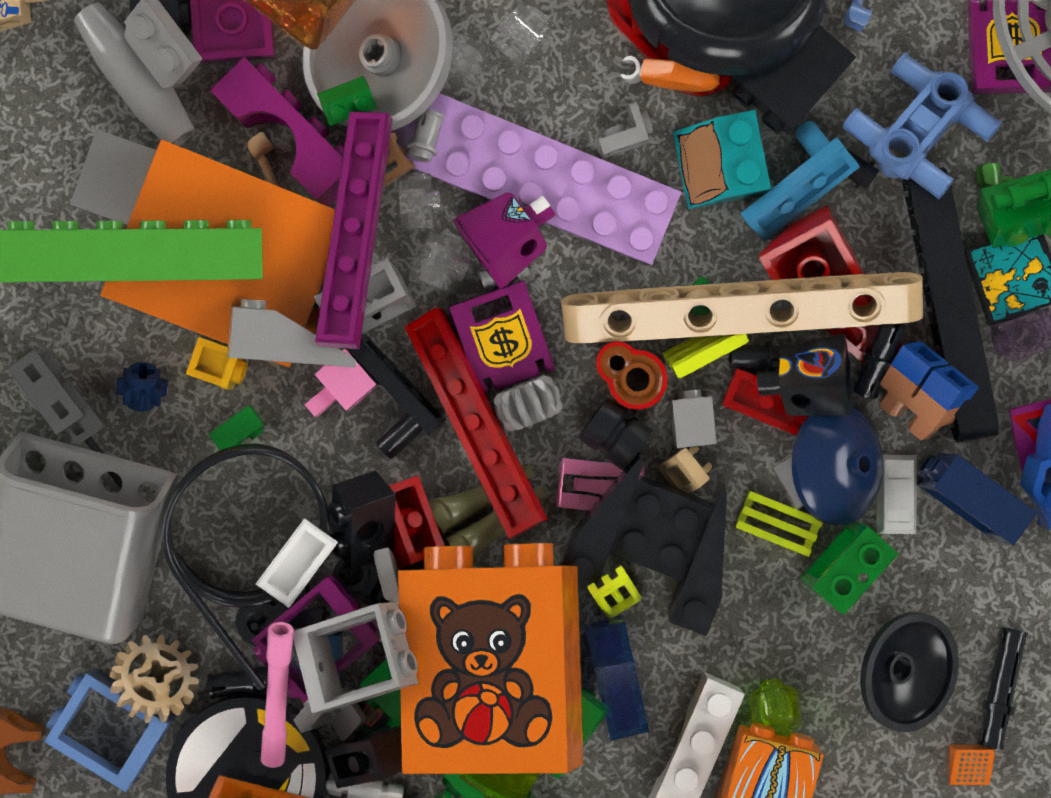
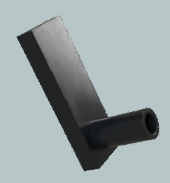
(420, 412)

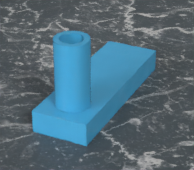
(818, 175)

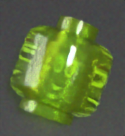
(775, 706)

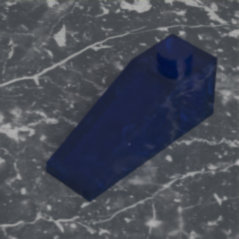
(617, 677)

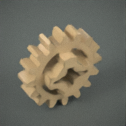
(143, 691)

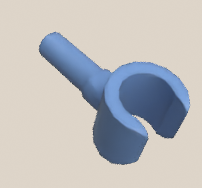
(857, 16)

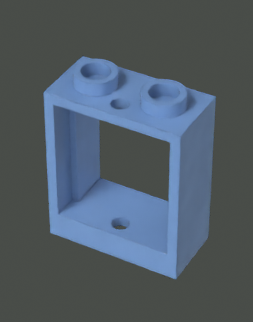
(141, 754)

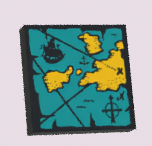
(1011, 278)

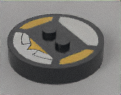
(228, 743)

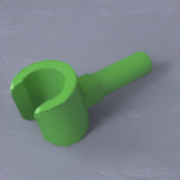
(990, 175)

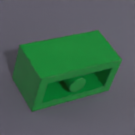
(346, 98)
(238, 428)

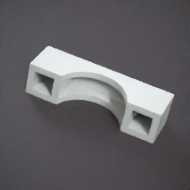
(700, 740)

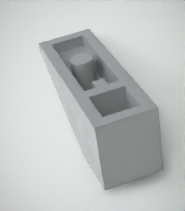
(270, 336)

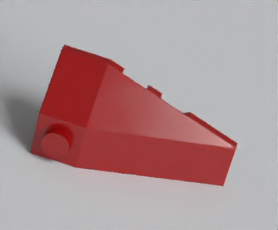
(820, 249)

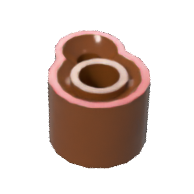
(632, 359)

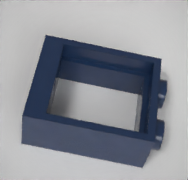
(975, 497)

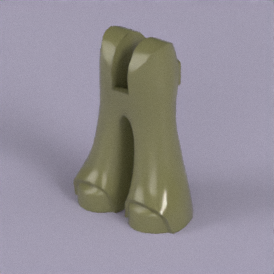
(458, 507)

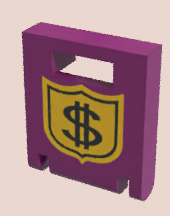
(987, 52)
(503, 344)

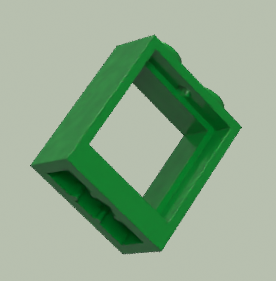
(837, 568)

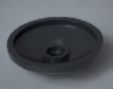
(909, 671)

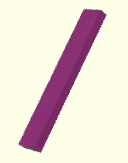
(354, 230)

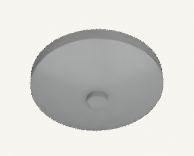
(396, 46)

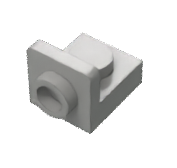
(620, 139)

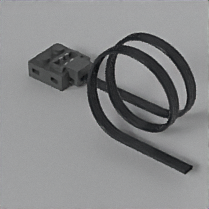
(69, 409)

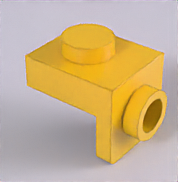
(213, 365)

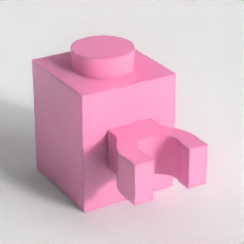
(343, 385)

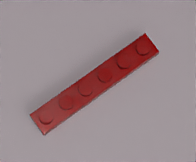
(475, 423)

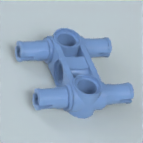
(922, 125)

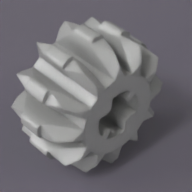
(527, 403)

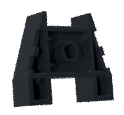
(661, 532)

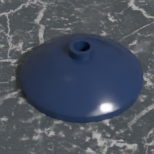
(837, 467)

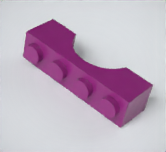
(253, 101)

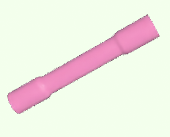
(278, 658)

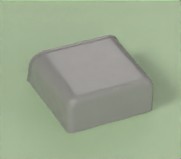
(74, 549)

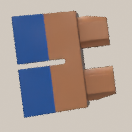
(925, 386)

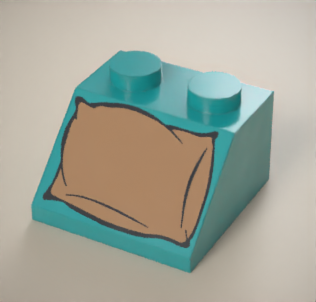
(722, 160)

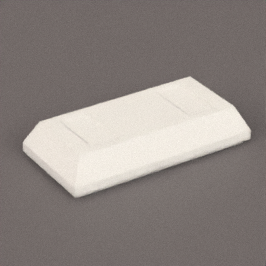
(897, 496)
(296, 562)

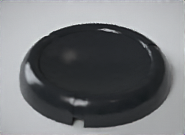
(728, 34)

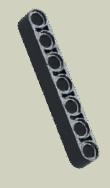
(952, 304)

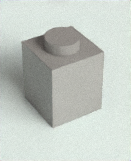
(692, 419)

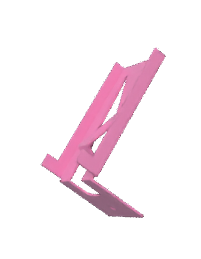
(585, 468)

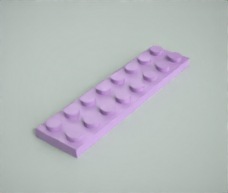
(584, 191)

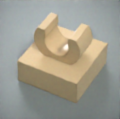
(684, 471)

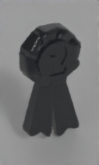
(253, 620)

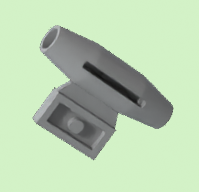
(143, 63)

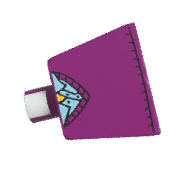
(505, 235)

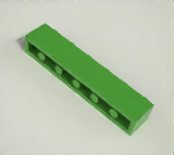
(130, 254)

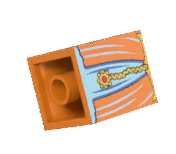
(770, 765)

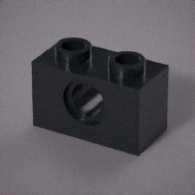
(362, 518)
(366, 757)

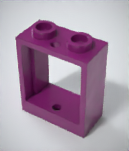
(342, 603)

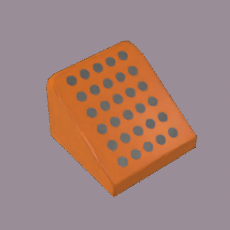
(970, 764)

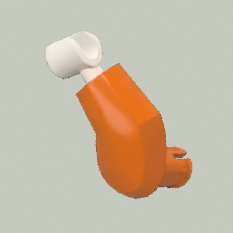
(669, 75)

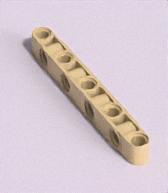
(743, 307)

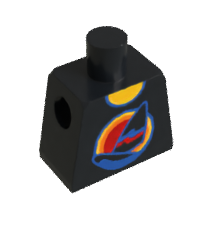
(812, 378)

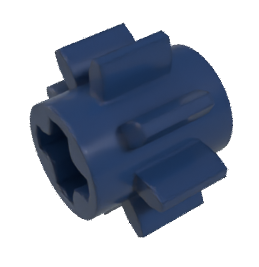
(141, 386)

